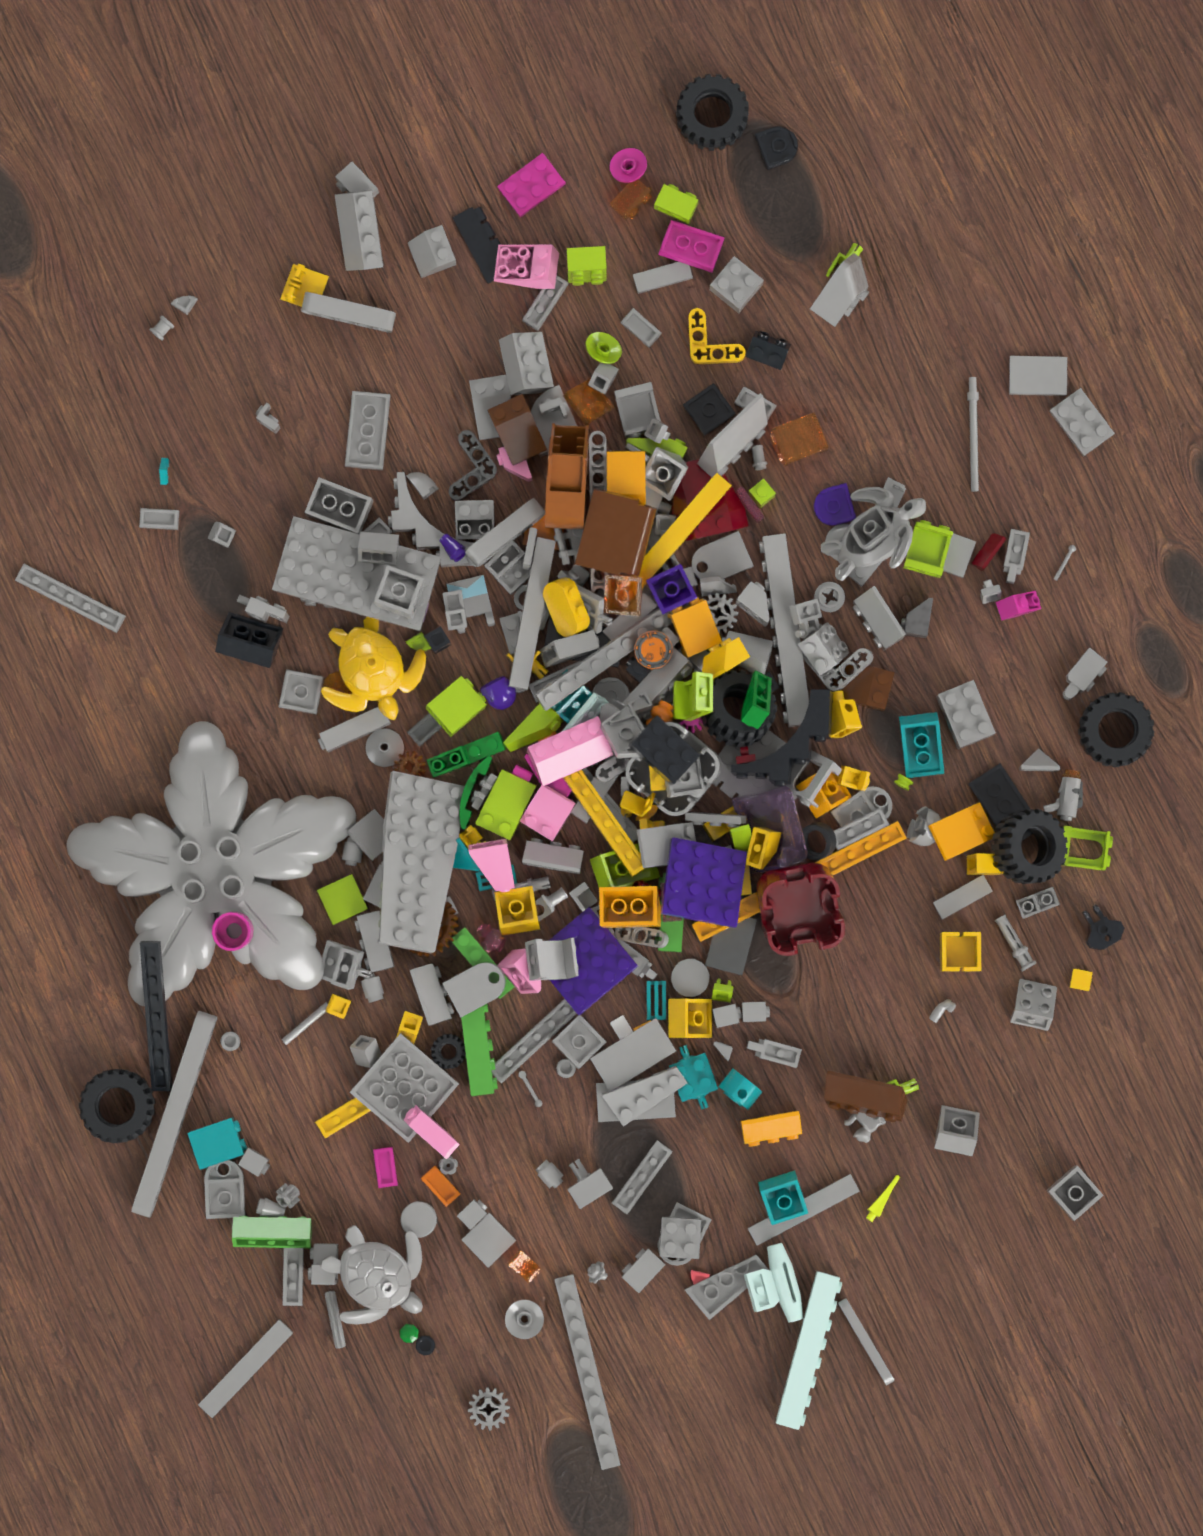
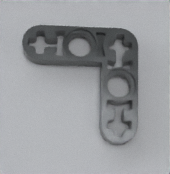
(477, 472)

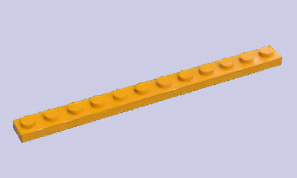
(835, 863)

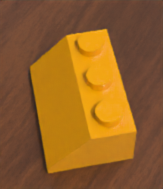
(629, 907)
(771, 1128)

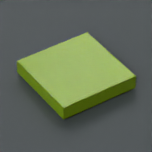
(342, 899)

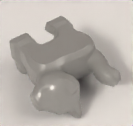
(869, 1125)

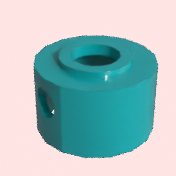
(748, 1091)

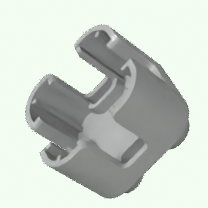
(639, 777)

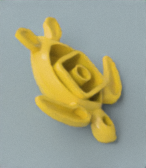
(372, 670)

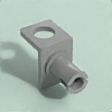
(550, 901)

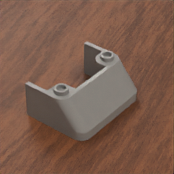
(842, 291)

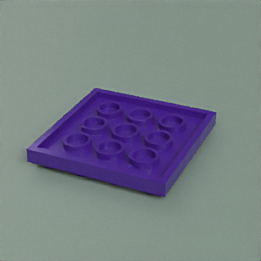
(703, 882)
(599, 959)

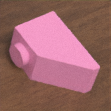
(520, 469)

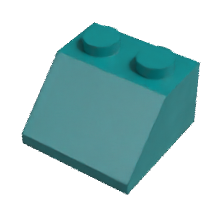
(783, 1197)

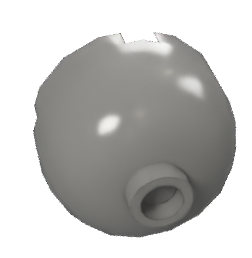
(918, 830)

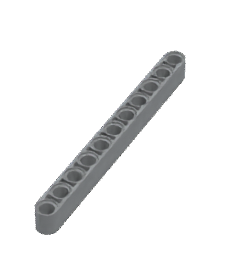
(174, 1114)

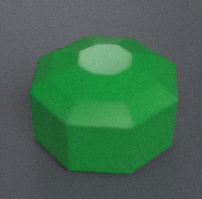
(409, 1333)

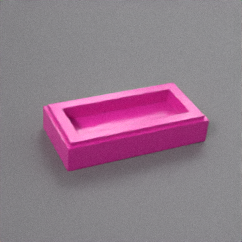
(385, 1167)

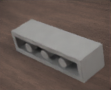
(660, 682)

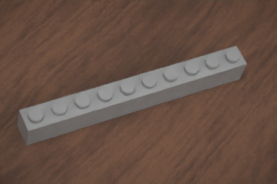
(789, 653)

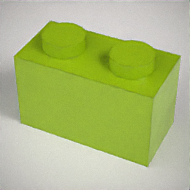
(676, 203)

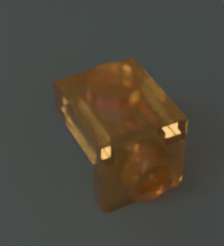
(524, 1266)

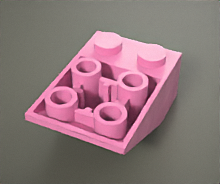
(527, 265)

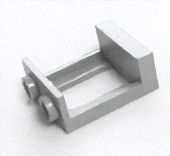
(826, 768)

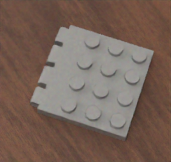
(767, 745)

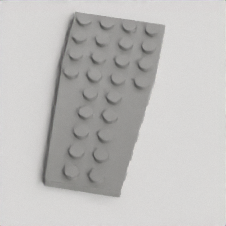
(417, 859)

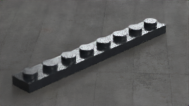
(156, 1015)

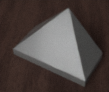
(1039, 762)

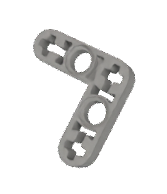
(834, 673)
(632, 936)

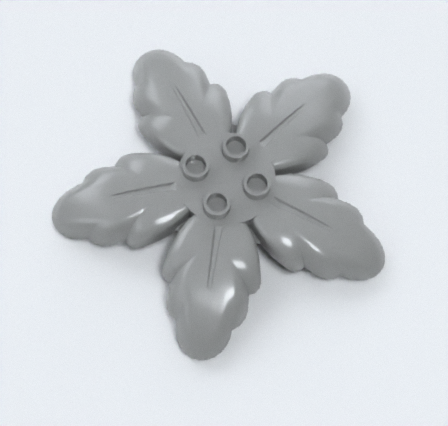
(216, 867)

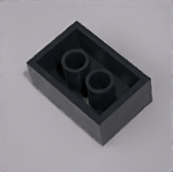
(664, 750)

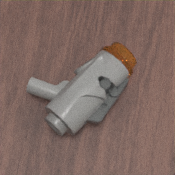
(1070, 796)

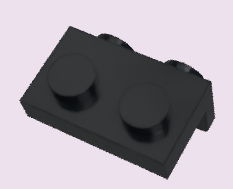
(768, 349)

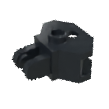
(1101, 928)

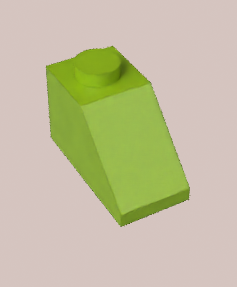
(741, 837)

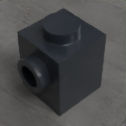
(636, 670)

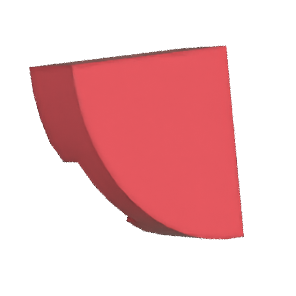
(697, 1276)

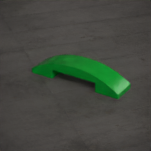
(481, 769)

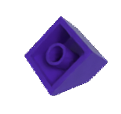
(671, 589)

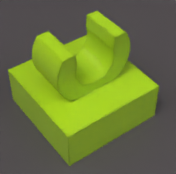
(722, 992)

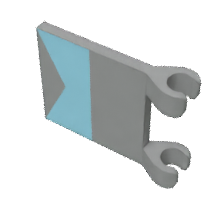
(474, 597)

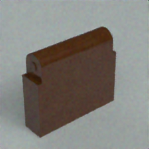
(615, 533)

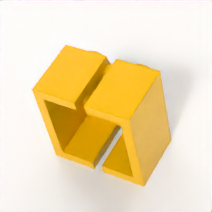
(960, 951)

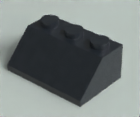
(249, 640)

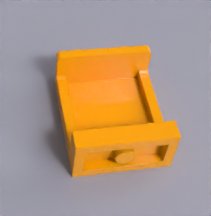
(695, 627)

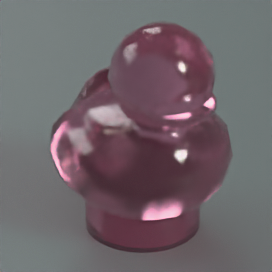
(493, 938)

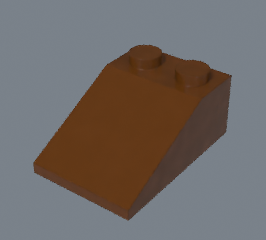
(517, 429)
(868, 688)

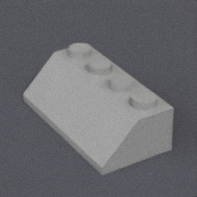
(359, 230)

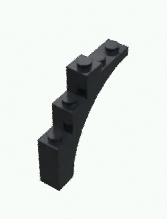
(778, 765)

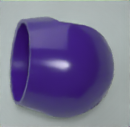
(499, 693)

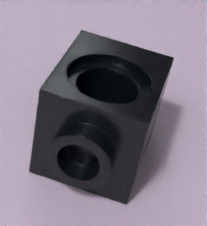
(438, 640)

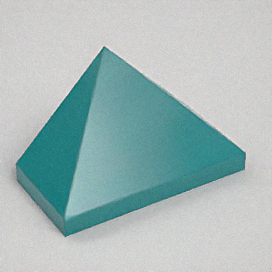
(463, 859)

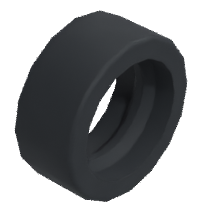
(830, 838)

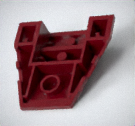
(723, 517)

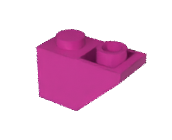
(1018, 605)

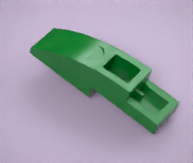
(466, 755)

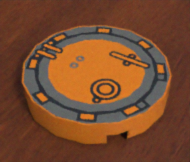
(653, 650)

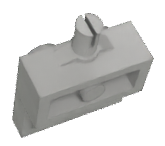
(507, 567)
(261, 610)
(342, 965)

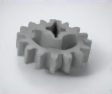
(729, 618)
(488, 1400)

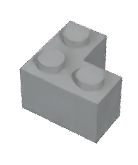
(316, 1273)

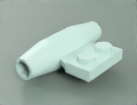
(776, 1285)

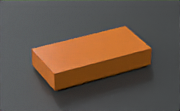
(440, 1186)

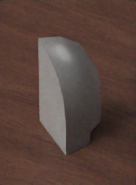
(422, 483)

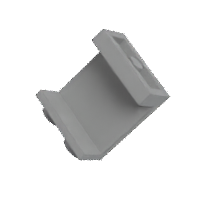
(551, 959)

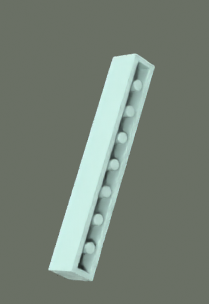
(807, 1350)

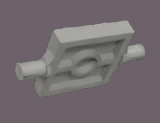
(594, 605)

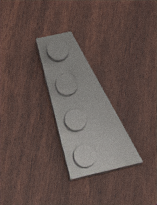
(722, 1288)

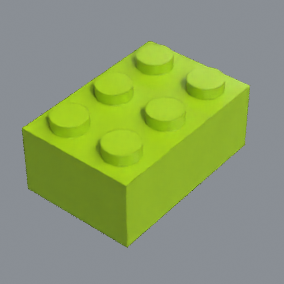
(586, 265)

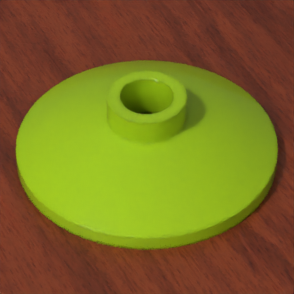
(603, 347)

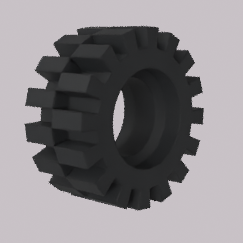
(460, 1051)

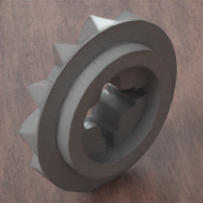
(838, 594)

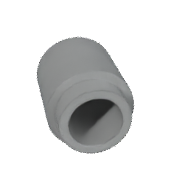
(352, 852)
(372, 988)
(549, 1174)

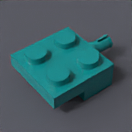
(572, 703)

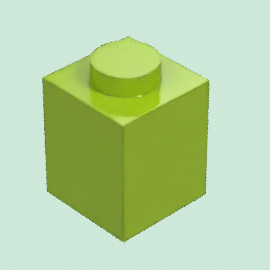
(761, 493)

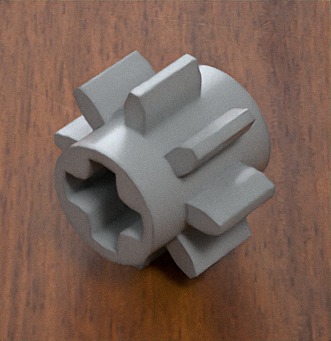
(287, 1195)

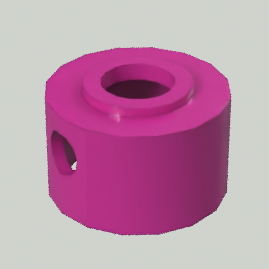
(220, 934)

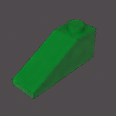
(757, 701)

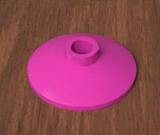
(628, 158)

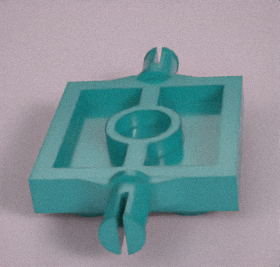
(698, 1077)

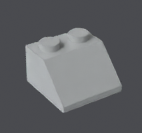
(432, 251)
(754, 602)
(957, 1130)

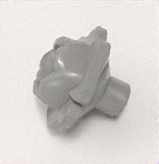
(596, 1272)

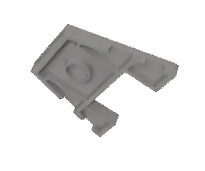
(625, 726)

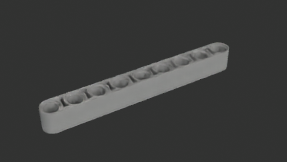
(593, 469)

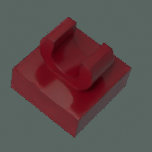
(745, 757)

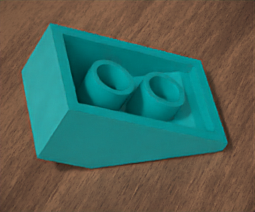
(921, 745)

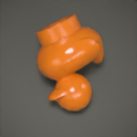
(662, 710)

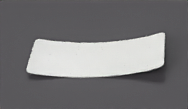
(621, 1027)

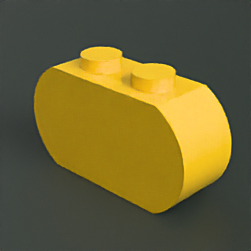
(566, 607)

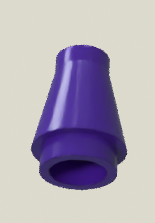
(453, 548)

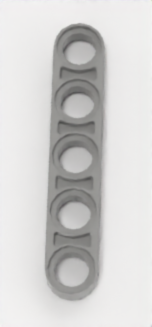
(866, 1341)

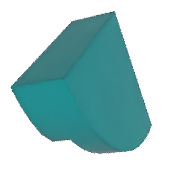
(163, 470)

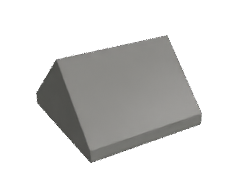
(665, 472)

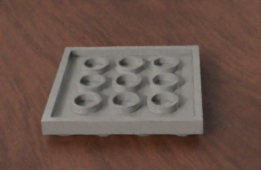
(400, 1082)

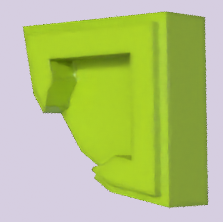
(418, 642)

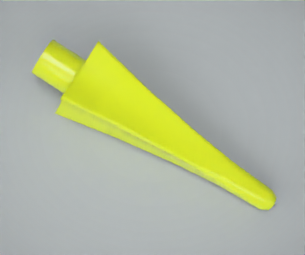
(877, 1207)

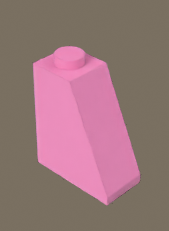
(494, 863)
(431, 1131)

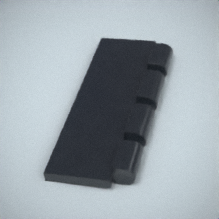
(478, 240)

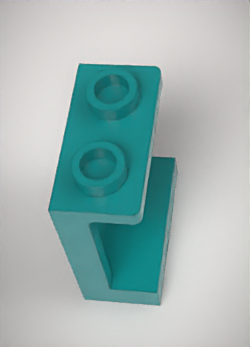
(217, 1143)

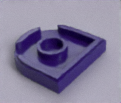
(834, 505)

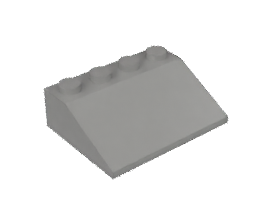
(735, 438)

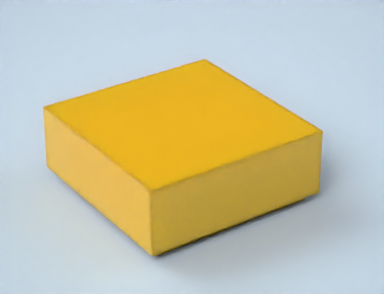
(1081, 979)
(338, 1006)

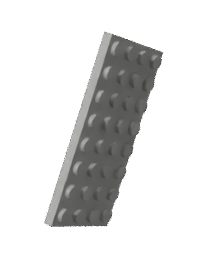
(324, 568)

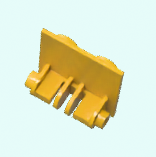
(302, 281)

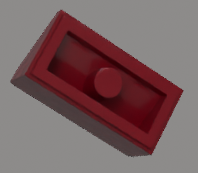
(988, 551)

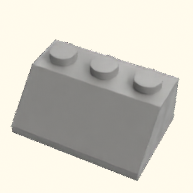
(878, 619)
(553, 856)
(431, 994)

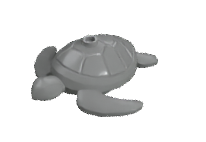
(876, 533)
(377, 1276)

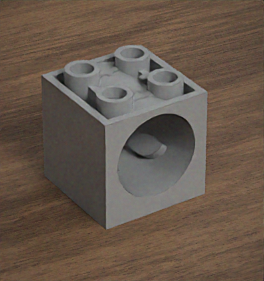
(399, 592)

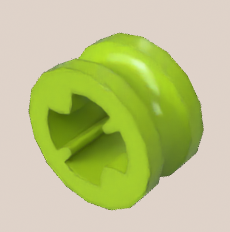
(903, 782)

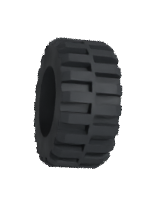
(721, 89)
(1134, 711)
(722, 723)
(1050, 846)
(91, 1098)

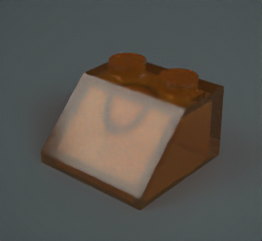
(623, 594)

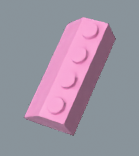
(569, 751)

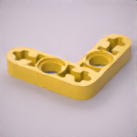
(703, 347)

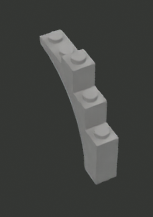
(409, 519)

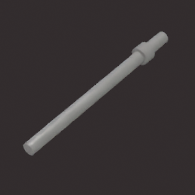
(973, 397)

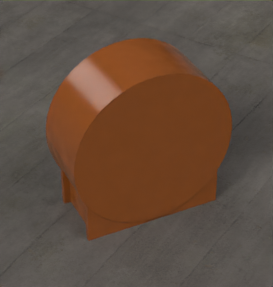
(567, 477)

